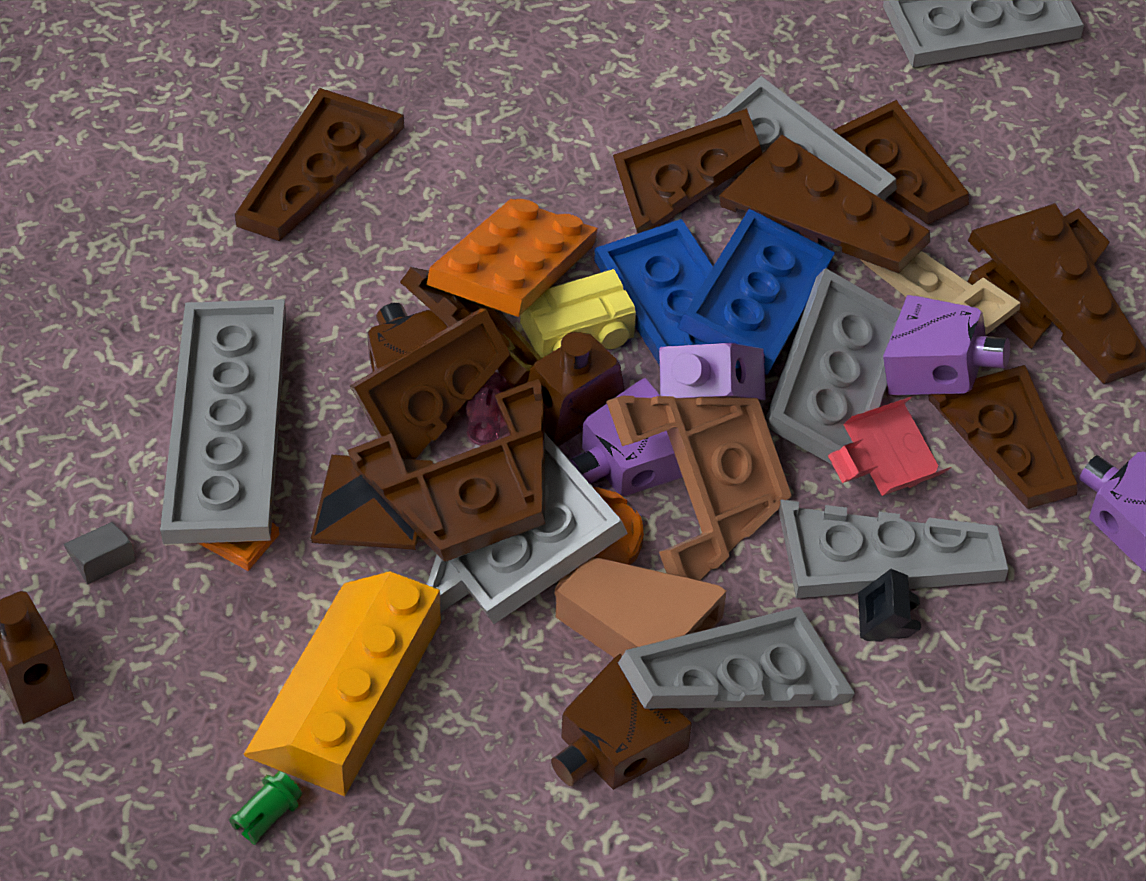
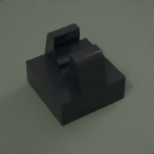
(887, 608)

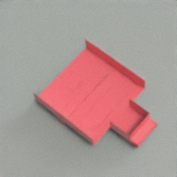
(886, 448)

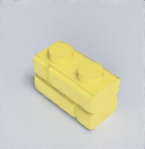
(585, 305)

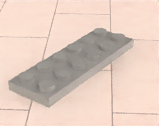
(225, 423)

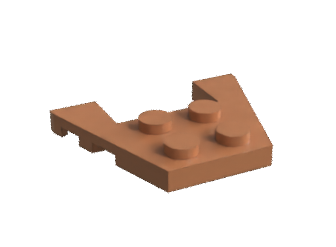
(724, 464)

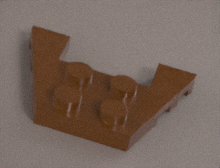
(475, 494)

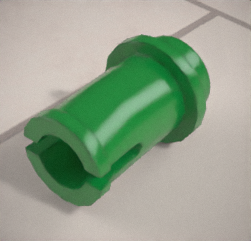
(267, 806)

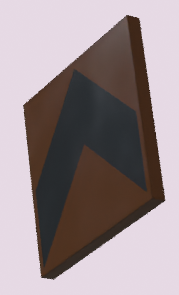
(356, 513)

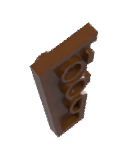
(314, 160)
(825, 205)
(1064, 286)

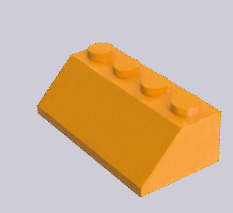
(348, 680)

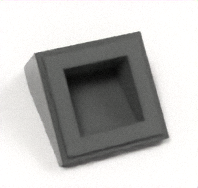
(100, 552)

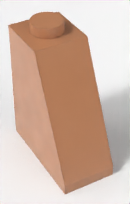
(634, 606)

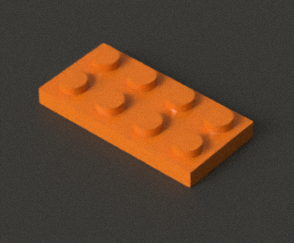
(513, 256)

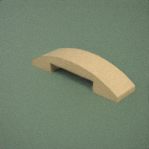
(934, 281)

